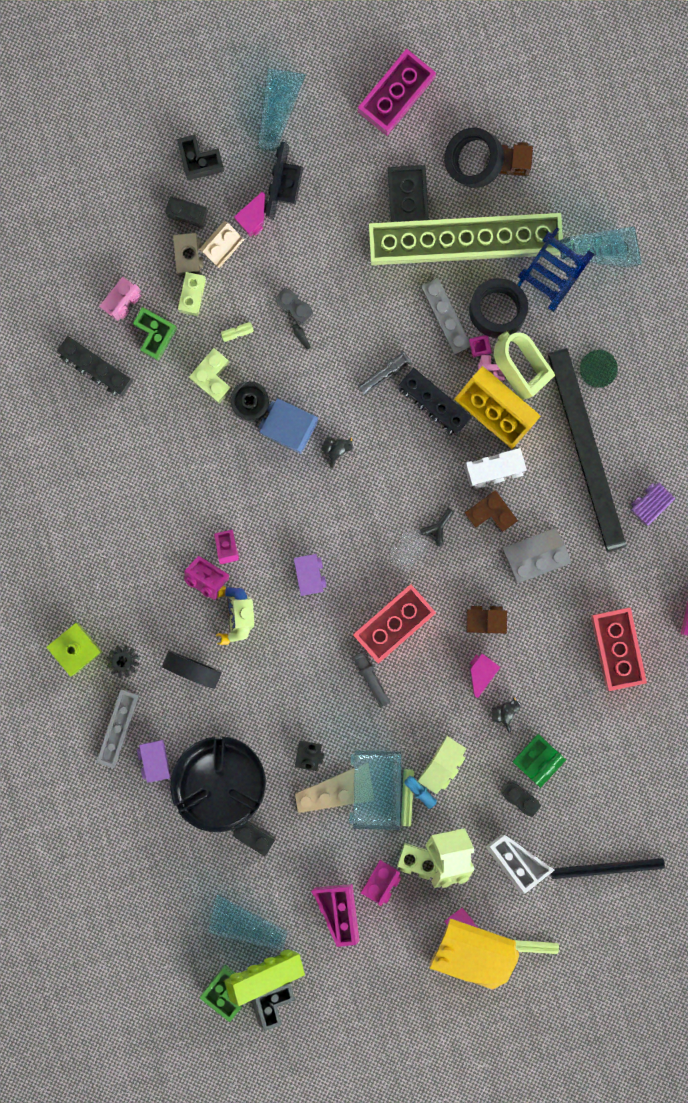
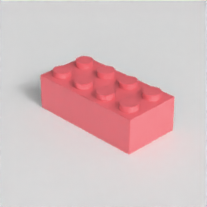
(394, 623)
(618, 649)

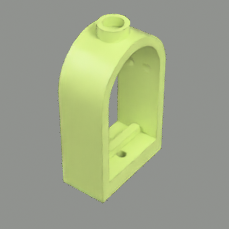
(510, 371)

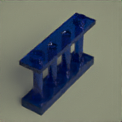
(571, 272)

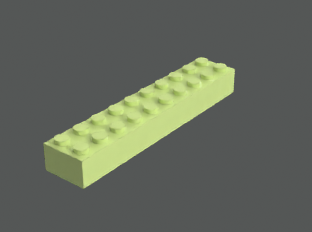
(462, 238)

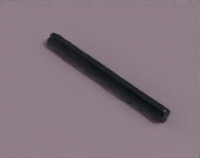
(608, 868)

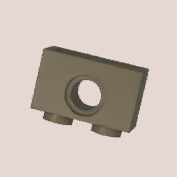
(183, 243)

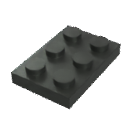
(408, 193)

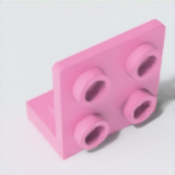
(120, 299)

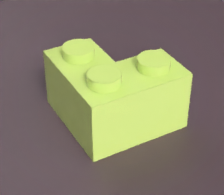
(207, 376)
(443, 765)

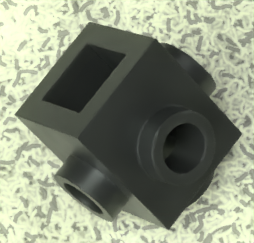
(309, 756)

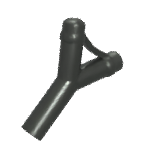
(438, 527)

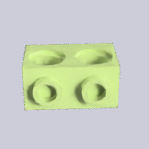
(192, 294)
(420, 856)

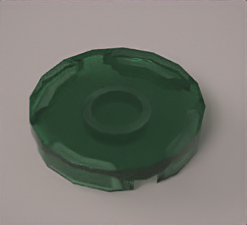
(598, 368)

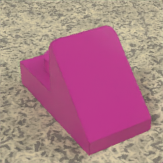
(226, 547)

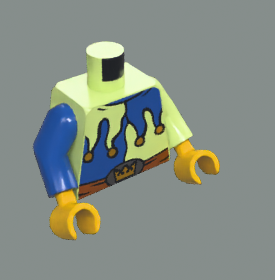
(239, 614)

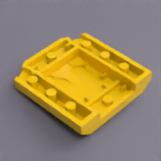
(475, 955)

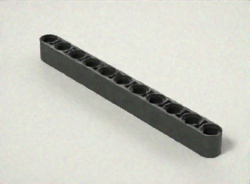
(587, 450)

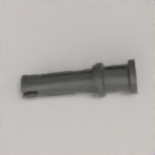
(393, 367)
(367, 670)

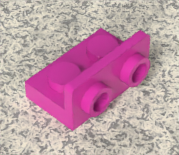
(205, 577)
(381, 883)

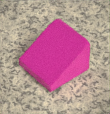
(480, 346)

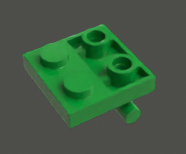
(539, 760)

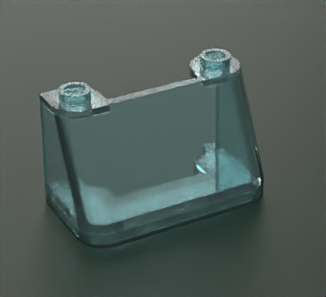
(376, 789)

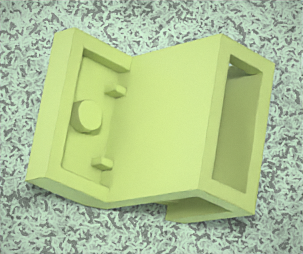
(451, 857)

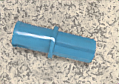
(420, 792)

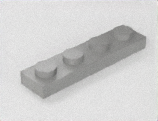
(446, 316)
(117, 728)

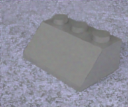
(536, 555)

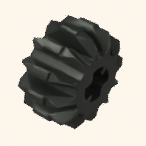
(117, 657)

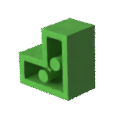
(159, 333)
(217, 997)

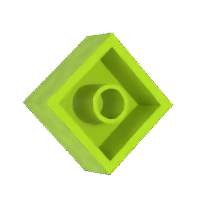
(74, 649)

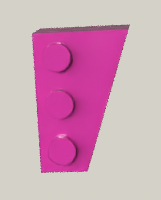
(339, 911)

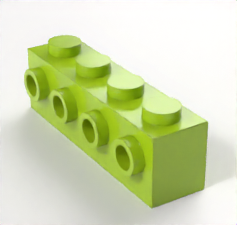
(264, 977)

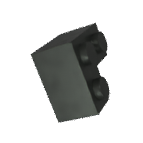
(197, 163)
(266, 1006)

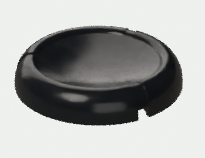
(218, 784)

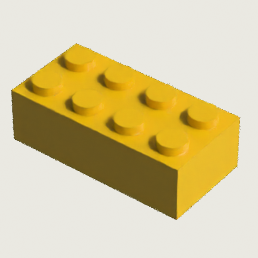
(497, 407)

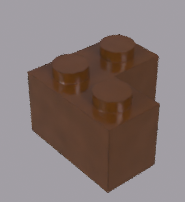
(517, 159)
(493, 508)
(486, 620)

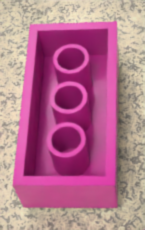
(396, 92)

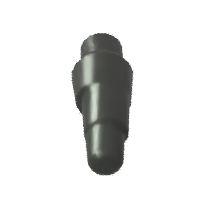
(300, 334)

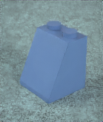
(288, 425)

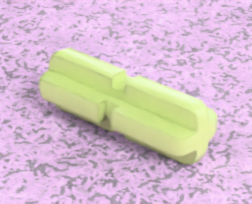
(241, 330)

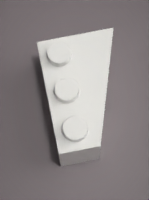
(495, 468)
(518, 864)

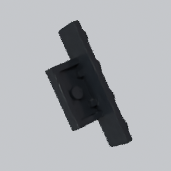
(285, 182)

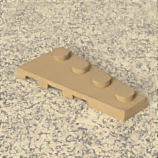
(327, 794)

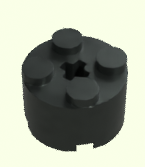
(249, 390)

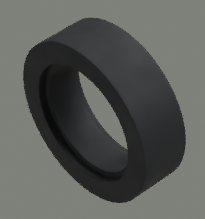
(453, 151)
(504, 286)
(191, 669)

